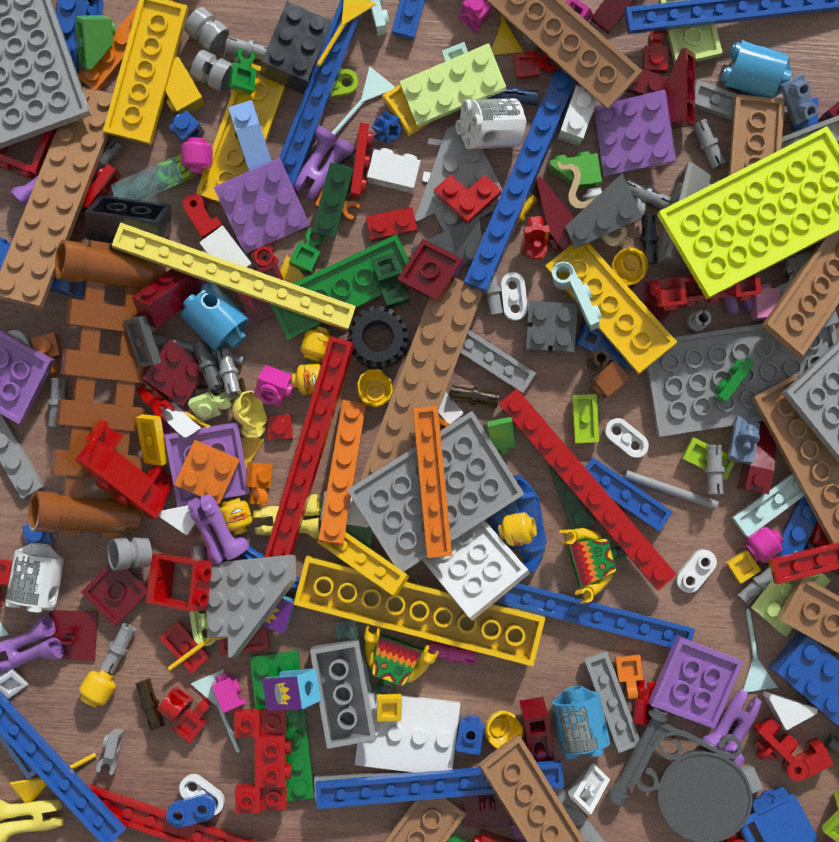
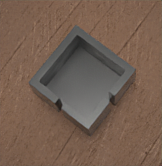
(551, 326)

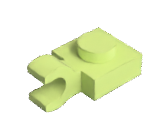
(209, 406)

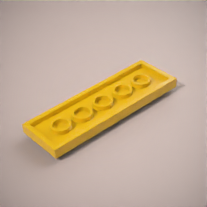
(145, 70)
(227, 151)
(624, 317)

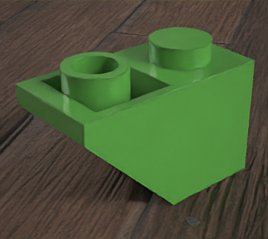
(587, 164)

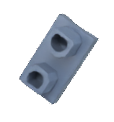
(798, 99)
(743, 441)

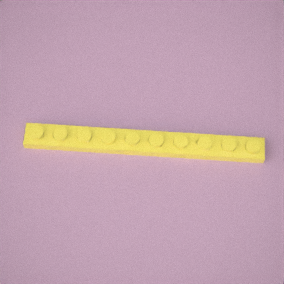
(233, 276)

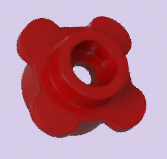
(258, 254)

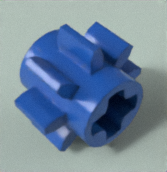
(386, 127)

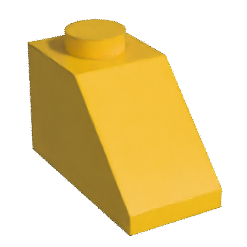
(182, 91)

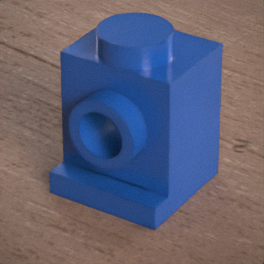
(185, 126)
(467, 724)

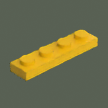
(369, 564)

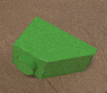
(93, 38)
(501, 434)

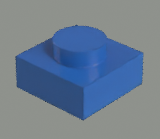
(37, 537)

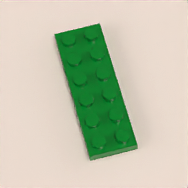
(347, 281)
(270, 665)

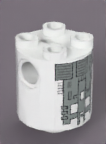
(491, 123)
(35, 578)

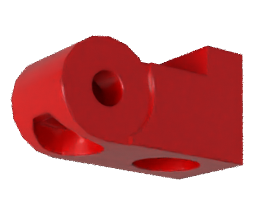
(197, 211)
(175, 704)
(808, 762)

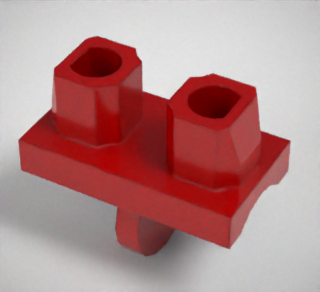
(535, 238)
(783, 747)

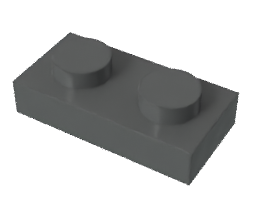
(142, 341)

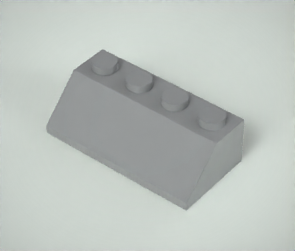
(688, 182)
(343, 693)

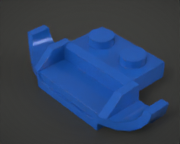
(529, 504)

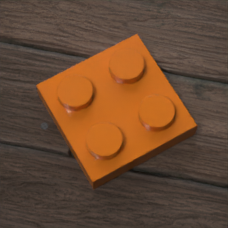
(206, 471)

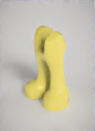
(309, 526)
(37, 823)

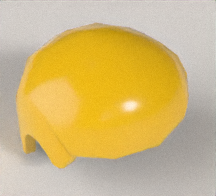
(630, 265)
(374, 388)
(502, 727)

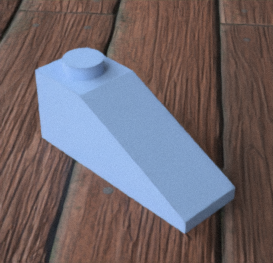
(250, 134)

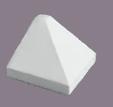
(11, 683)

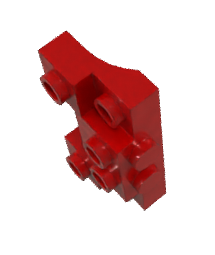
(685, 291)
(120, 476)
(271, 760)

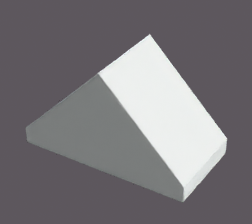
(179, 518)
(787, 710)
(588, 788)

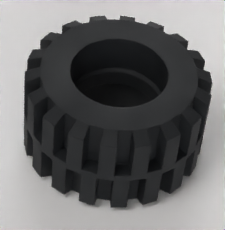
(374, 317)

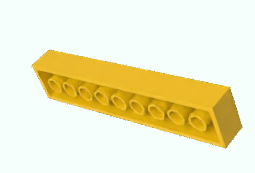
(419, 612)

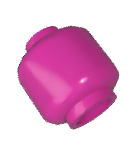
(196, 155)
(764, 544)

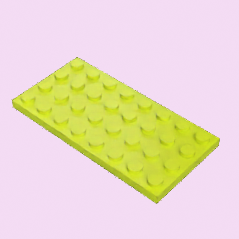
(758, 214)

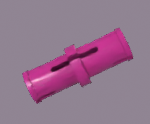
(452, 653)

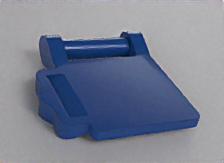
(778, 818)

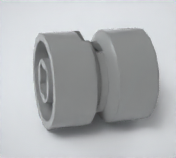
(203, 27)
(209, 69)
(126, 553)

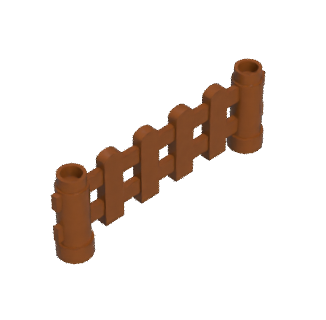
(98, 268)

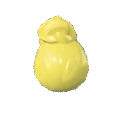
(250, 414)

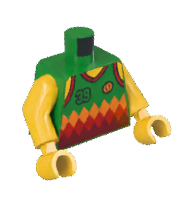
(591, 560)
(394, 660)

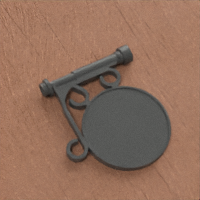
(699, 791)

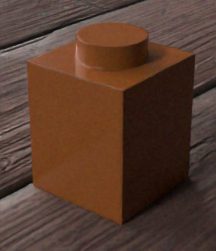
(608, 380)

